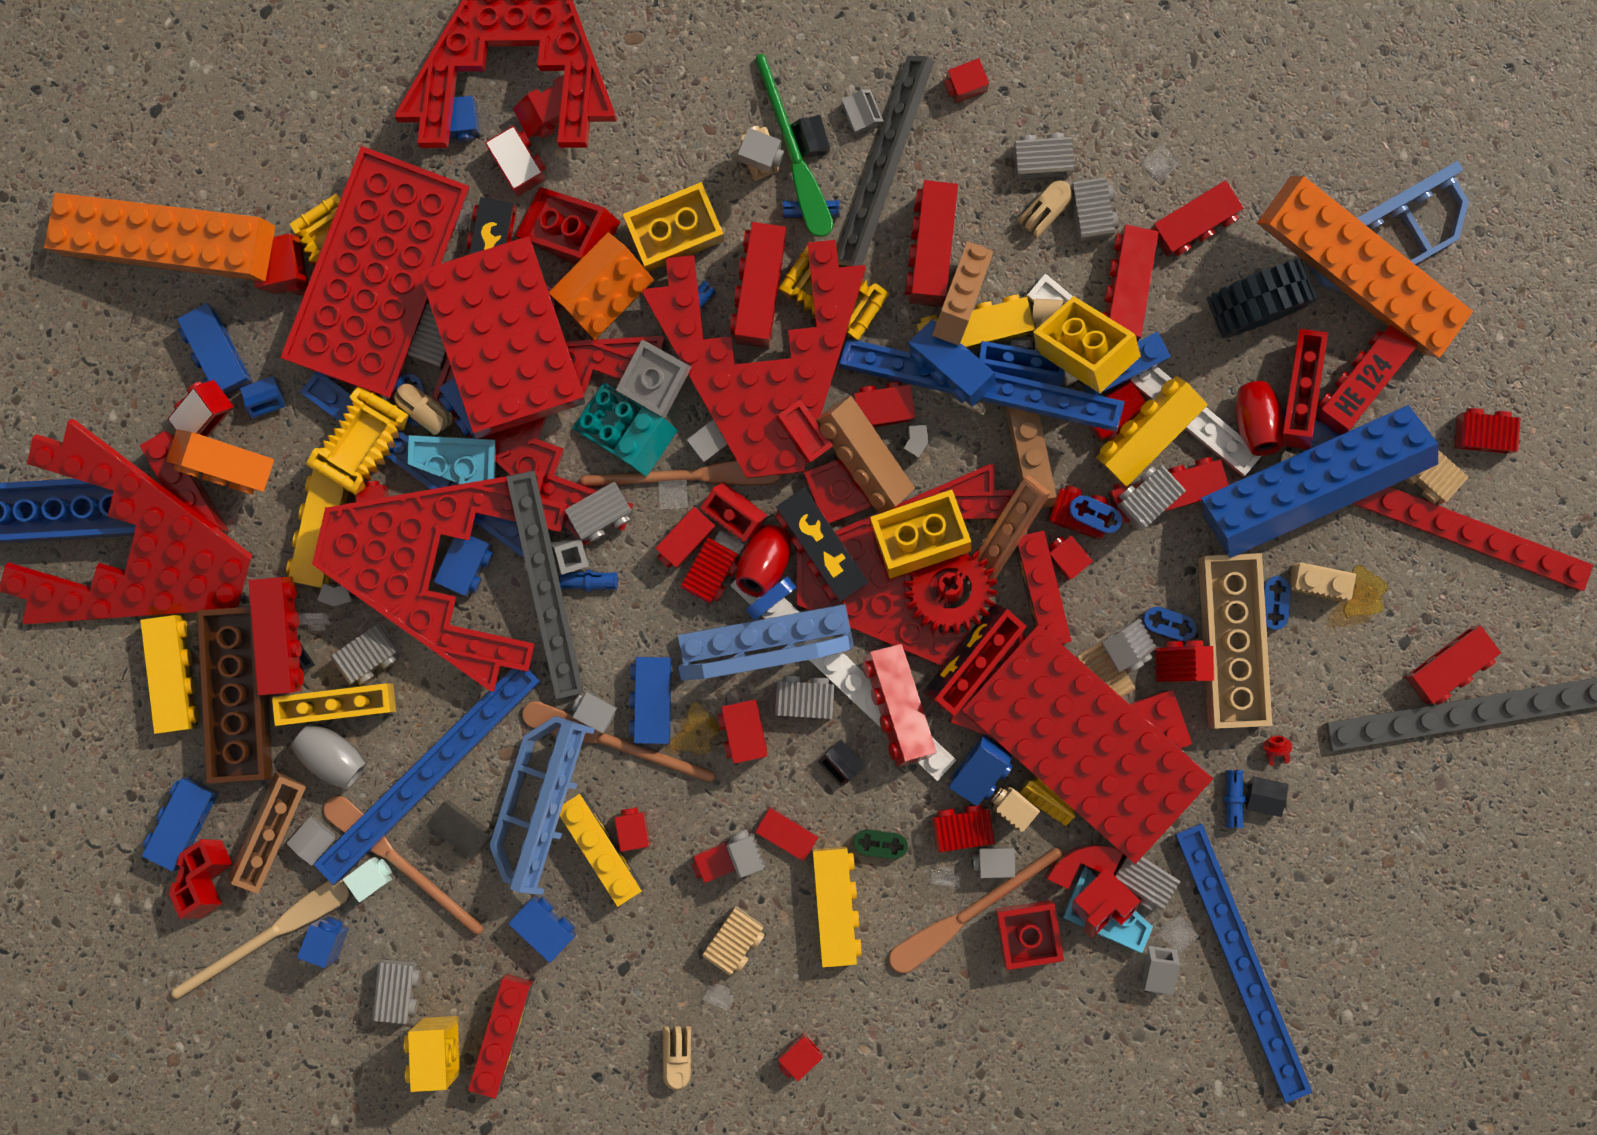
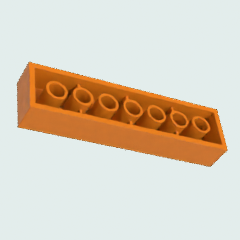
(160, 236)
(1364, 265)

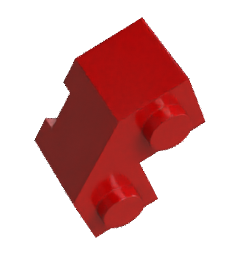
(540, 111)
(194, 891)

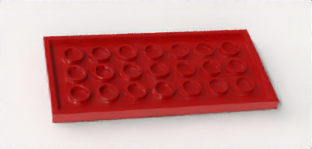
(367, 279)
(1087, 743)

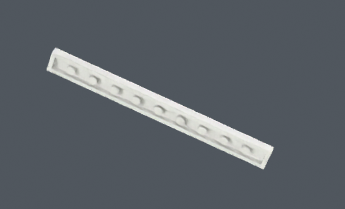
(1205, 427)
(853, 684)

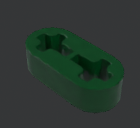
(879, 851)

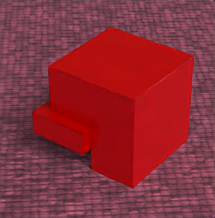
(285, 268)
(1103, 900)

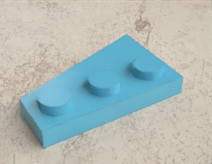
(453, 458)
(1131, 934)

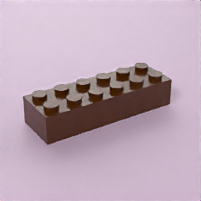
(233, 712)

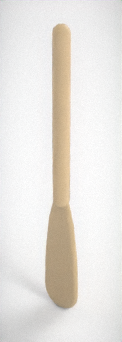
(306, 910)

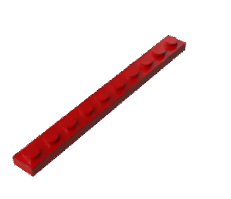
(1479, 537)

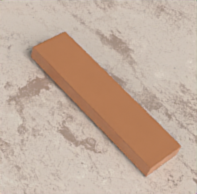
(1012, 524)

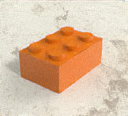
(601, 285)
(219, 462)

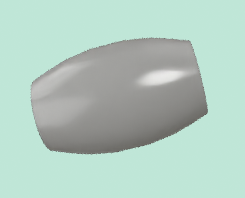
(328, 756)

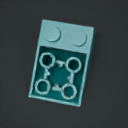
(625, 429)

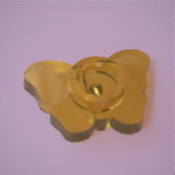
(1360, 603)
(698, 720)

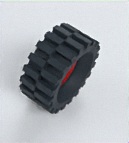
(1261, 298)

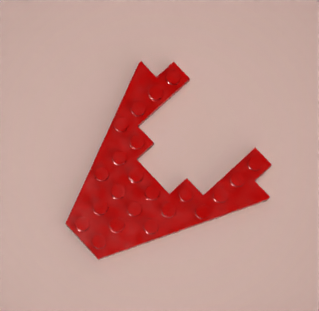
(485, 23)
(750, 395)
(520, 448)
(387, 556)
(174, 558)
(880, 605)

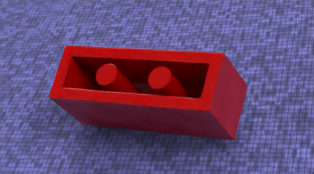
(1198, 219)
(1453, 665)

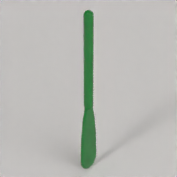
(810, 197)

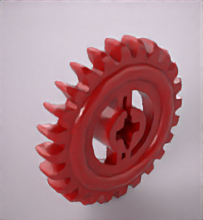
(934, 611)

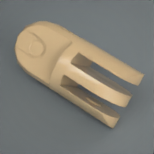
(1046, 207)
(423, 408)
(676, 1065)

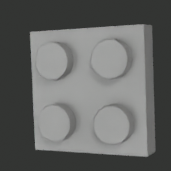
(653, 378)

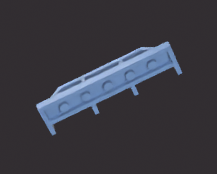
(1398, 206)
(765, 634)
(548, 807)

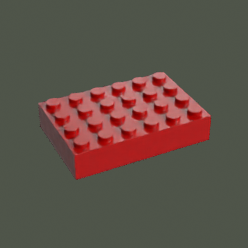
(502, 337)

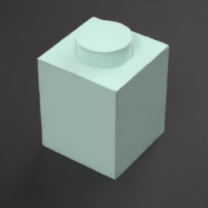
(368, 878)

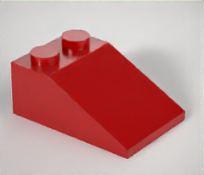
(565, 224)

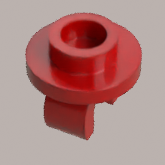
(1277, 746)

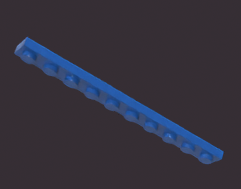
(1007, 391)
(334, 401)
(425, 774)
(1243, 963)

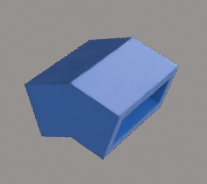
(263, 397)

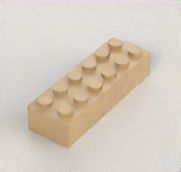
(1237, 630)

